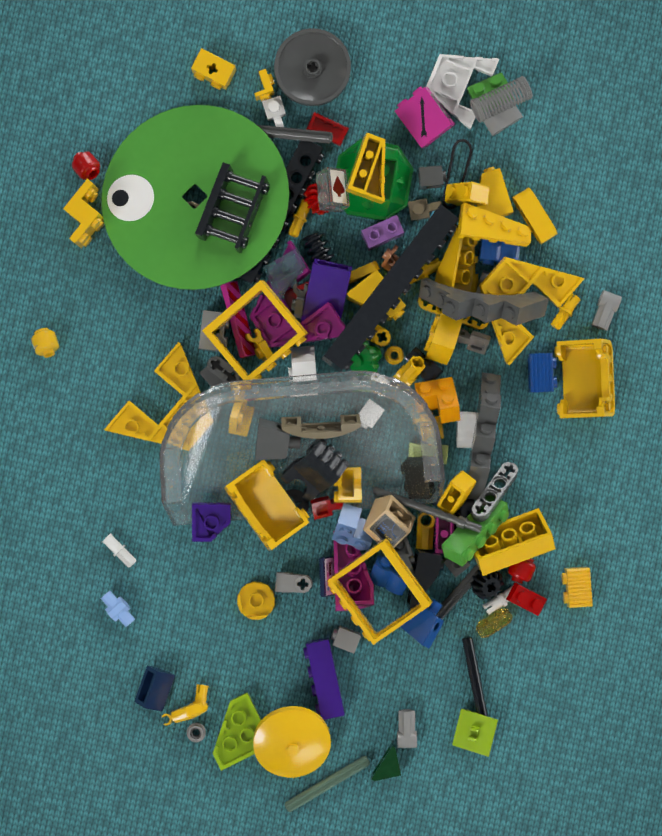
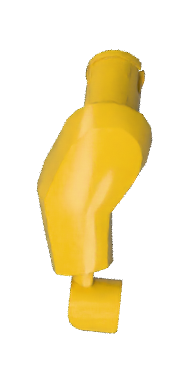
(192, 710)

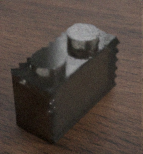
(414, 479)

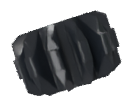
(486, 585)

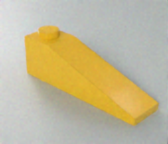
(458, 264)

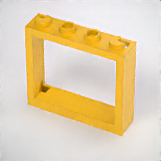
(282, 353)
(357, 616)

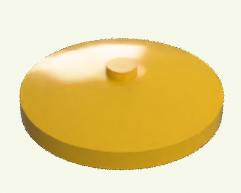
(291, 741)

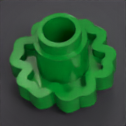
(367, 359)

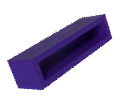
(325, 678)

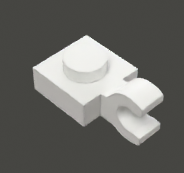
(274, 110)

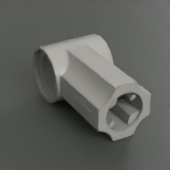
(607, 305)
(406, 729)

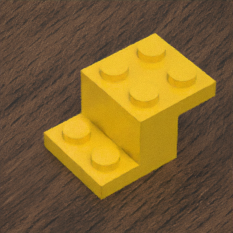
(88, 217)

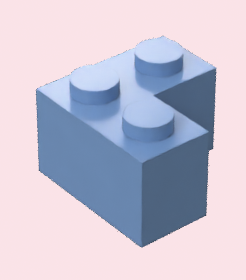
(350, 528)

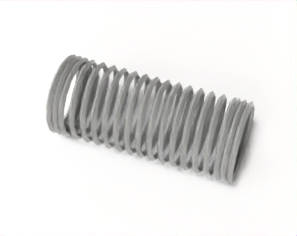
(477, 105)

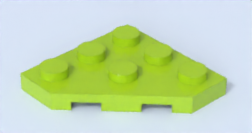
(237, 732)

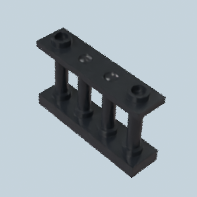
(220, 193)

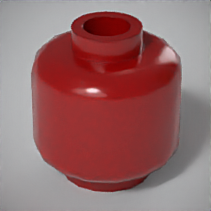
(86, 165)
(522, 571)

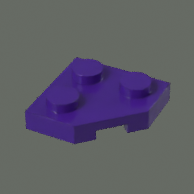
(209, 520)

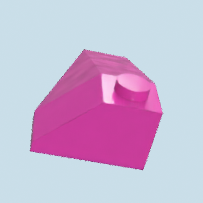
(357, 581)

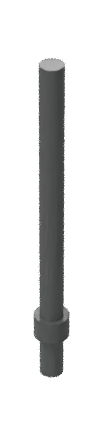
(461, 522)

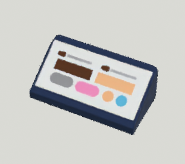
(326, 571)

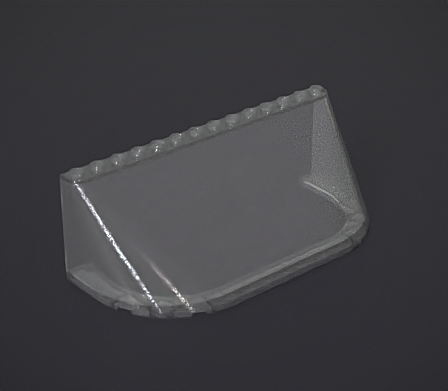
(216, 436)

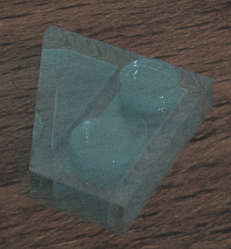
(284, 272)

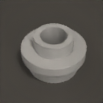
(196, 738)

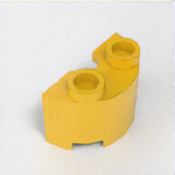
(349, 486)

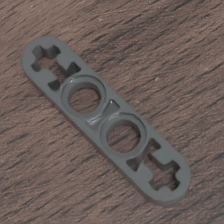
(492, 490)

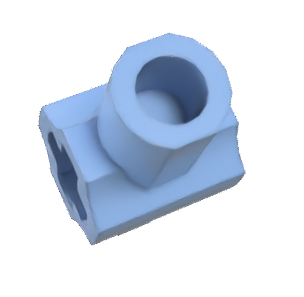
(117, 608)

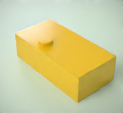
(515, 542)

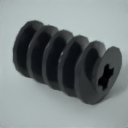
(317, 247)

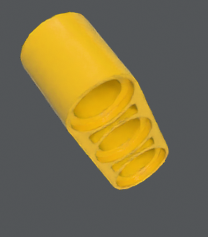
(534, 215)

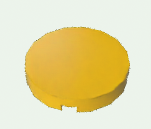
(256, 600)

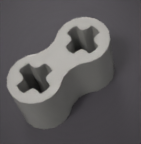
(503, 120)

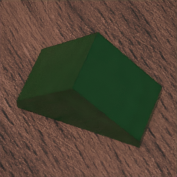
(387, 766)

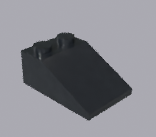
(426, 571)

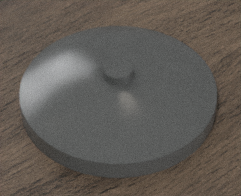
(312, 67)

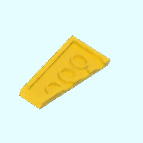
(487, 225)

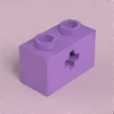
(382, 233)

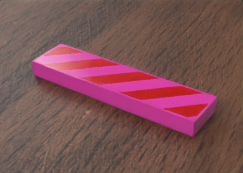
(238, 322)

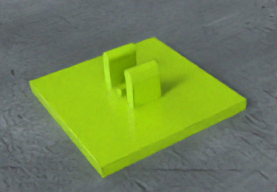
(475, 732)

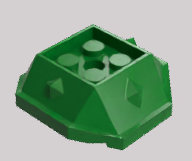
(397, 184)

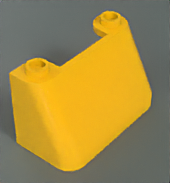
(586, 378)
(266, 505)

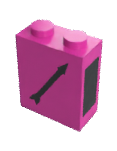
(424, 117)

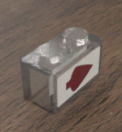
(331, 189)

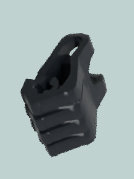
(317, 469)

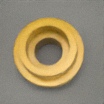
(398, 350)

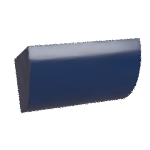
(154, 688)

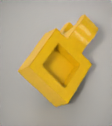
(262, 349)

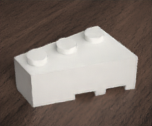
(302, 361)

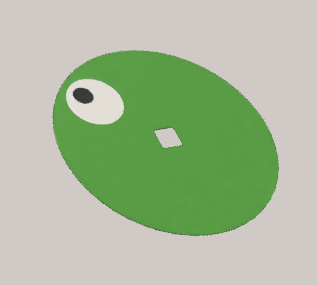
(159, 164)

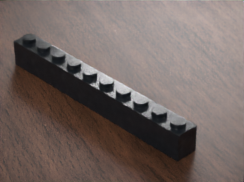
(390, 288)

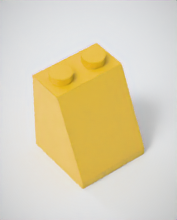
(364, 289)

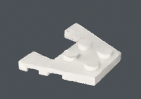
(451, 79)

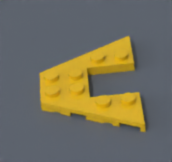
(514, 278)
(135, 423)

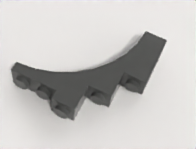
(485, 307)
(484, 432)

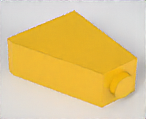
(498, 196)

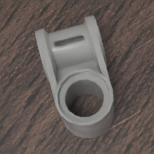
(288, 582)

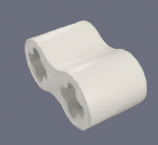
(465, 429)

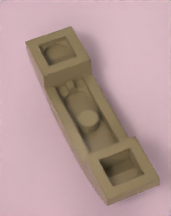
(322, 430)

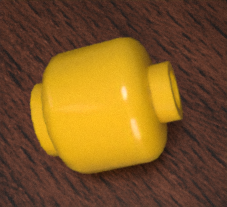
(45, 342)

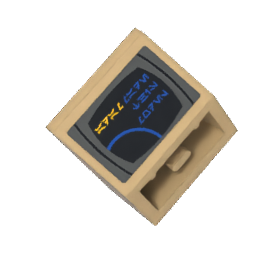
(388, 520)

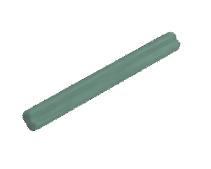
(327, 783)

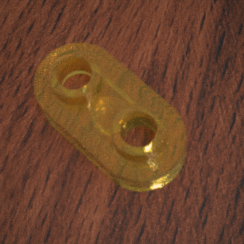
(494, 622)

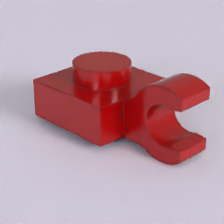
(323, 507)

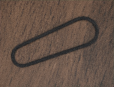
(450, 165)

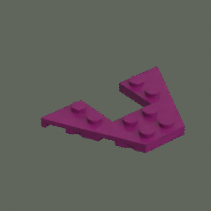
(277, 331)

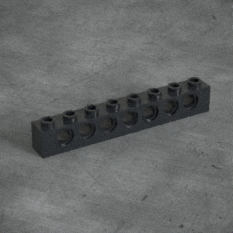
(304, 150)

